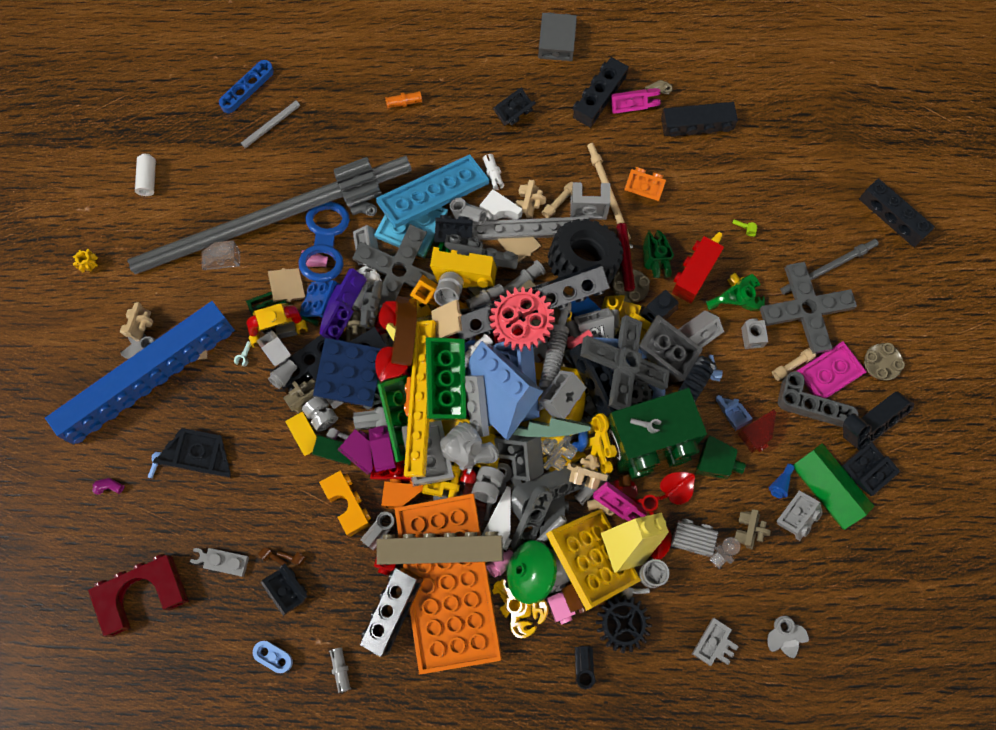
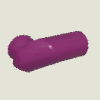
(107, 483)

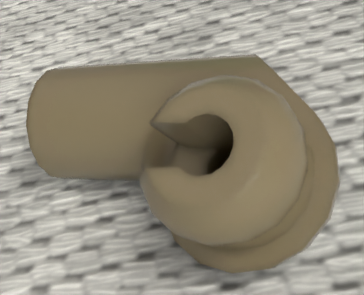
(665, 88)

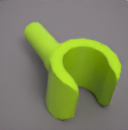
(751, 227)

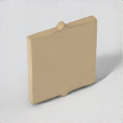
(520, 246)
(286, 285)
(447, 319)

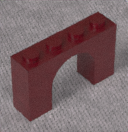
(109, 595)

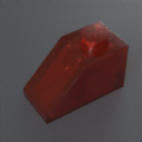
(759, 432)

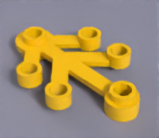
(600, 425)

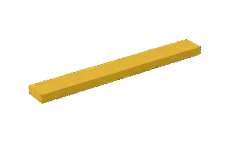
(417, 418)

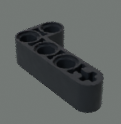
(865, 430)

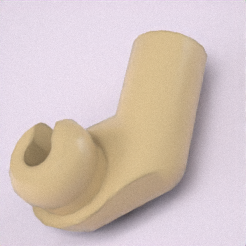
(593, 504)

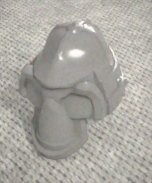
(466, 447)

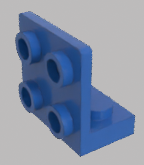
(317, 298)

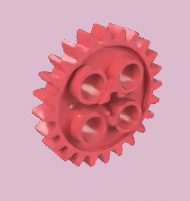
(513, 304)

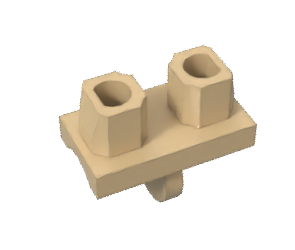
(532, 199)
(137, 322)
(588, 469)

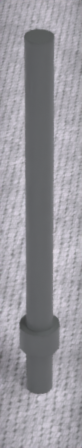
(859, 251)

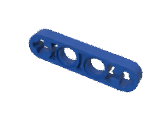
(243, 84)

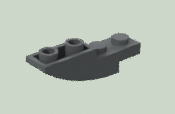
(473, 245)

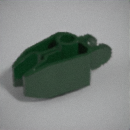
(657, 254)

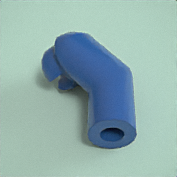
(583, 441)

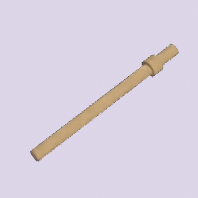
(597, 162)

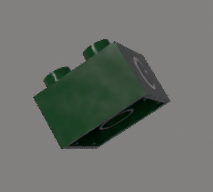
(676, 441)

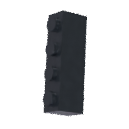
(699, 119)

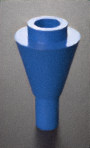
(780, 486)

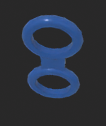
(324, 242)

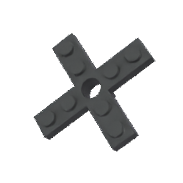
(384, 263)
(820, 305)
(616, 359)

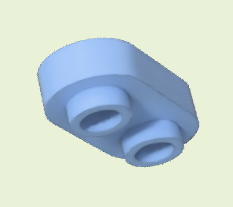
(273, 657)

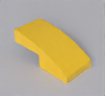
(302, 432)

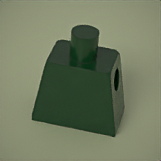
(718, 460)

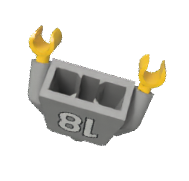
(601, 323)

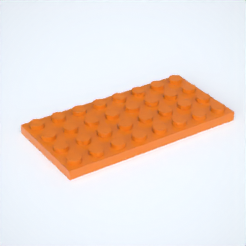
(454, 604)

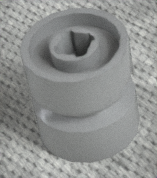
(448, 288)
(321, 415)
(488, 482)
(654, 573)

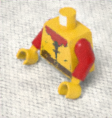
(273, 317)

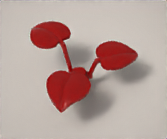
(384, 368)
(679, 490)

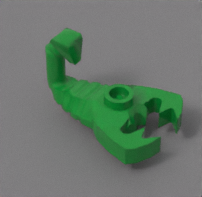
(741, 294)

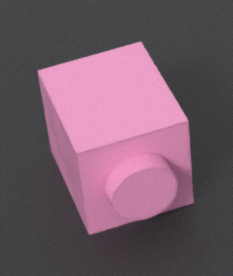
(559, 608)

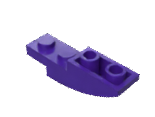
(340, 304)

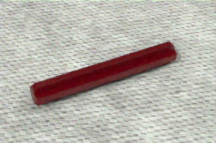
(627, 269)

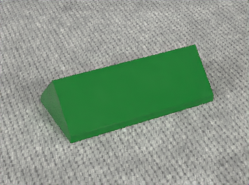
(445, 378)
(393, 400)
(833, 486)

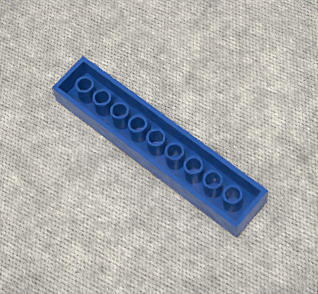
(140, 374)

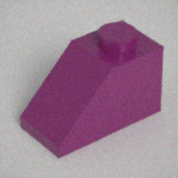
(381, 448)
(358, 450)

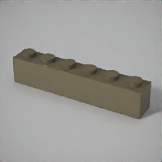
(440, 549)

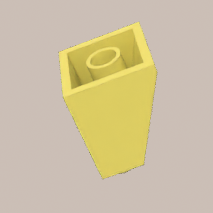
(634, 541)

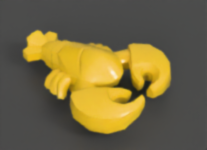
(520, 610)

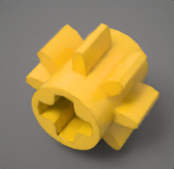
(85, 260)

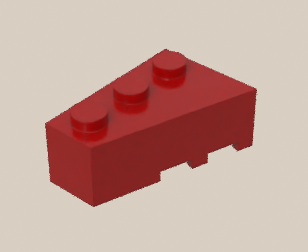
(696, 269)

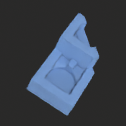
(734, 412)

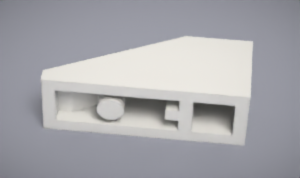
(500, 519)

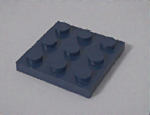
(347, 373)

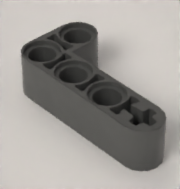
(817, 403)
(555, 481)

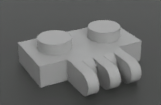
(714, 644)

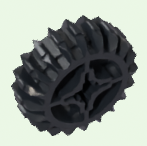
(698, 376)
(612, 638)

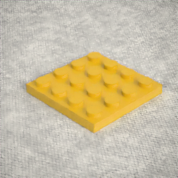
(587, 561)

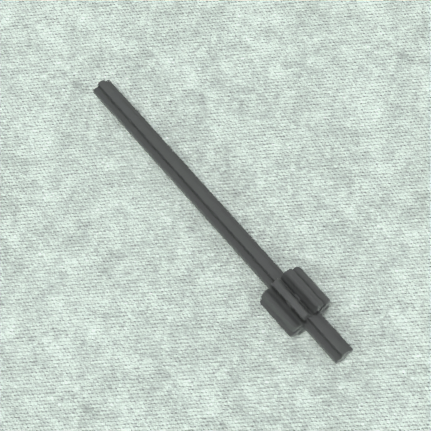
(355, 183)

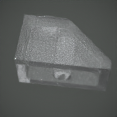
(220, 255)

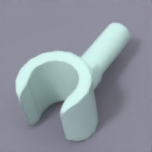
(244, 354)

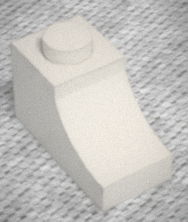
(500, 207)

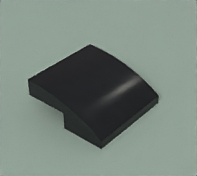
(870, 469)

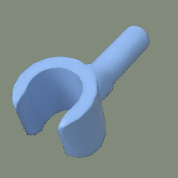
(717, 374)
(154, 466)

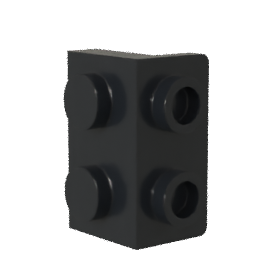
(514, 106)
(448, 226)
(285, 589)

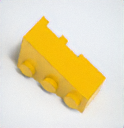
(474, 269)

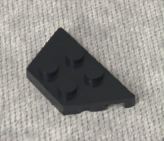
(196, 452)

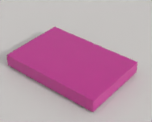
(831, 371)

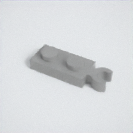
(222, 561)

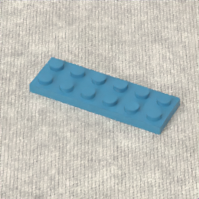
(432, 191)

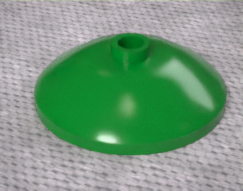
(531, 572)

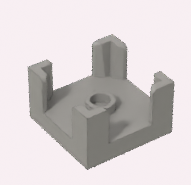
(593, 206)

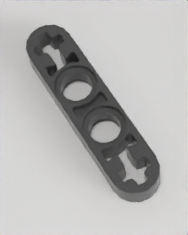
(534, 521)

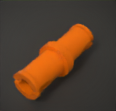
(403, 99)

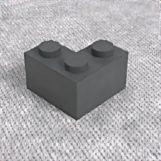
(525, 455)

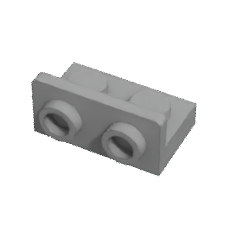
(800, 515)

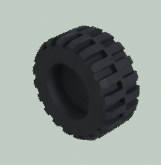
(588, 237)

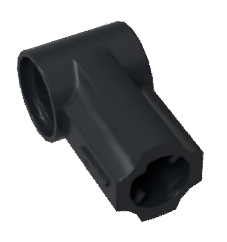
(584, 665)

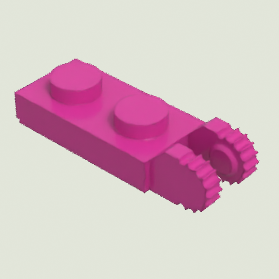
(634, 100)
(618, 502)

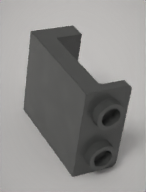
(557, 36)

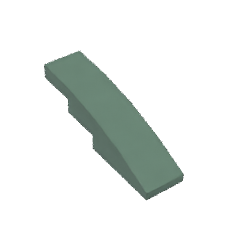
(555, 428)

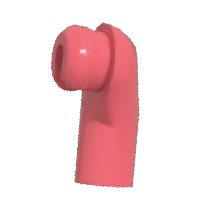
(573, 342)

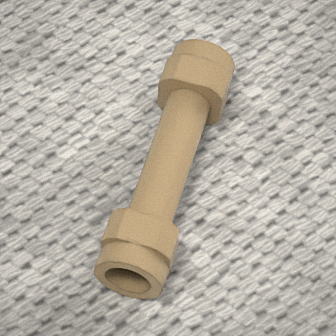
(550, 210)
(782, 371)

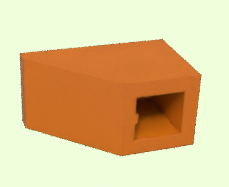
(399, 494)

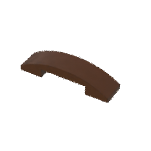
(404, 331)

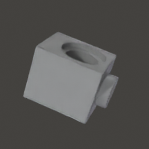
(749, 339)

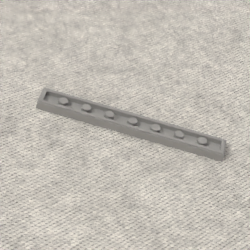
(520, 228)

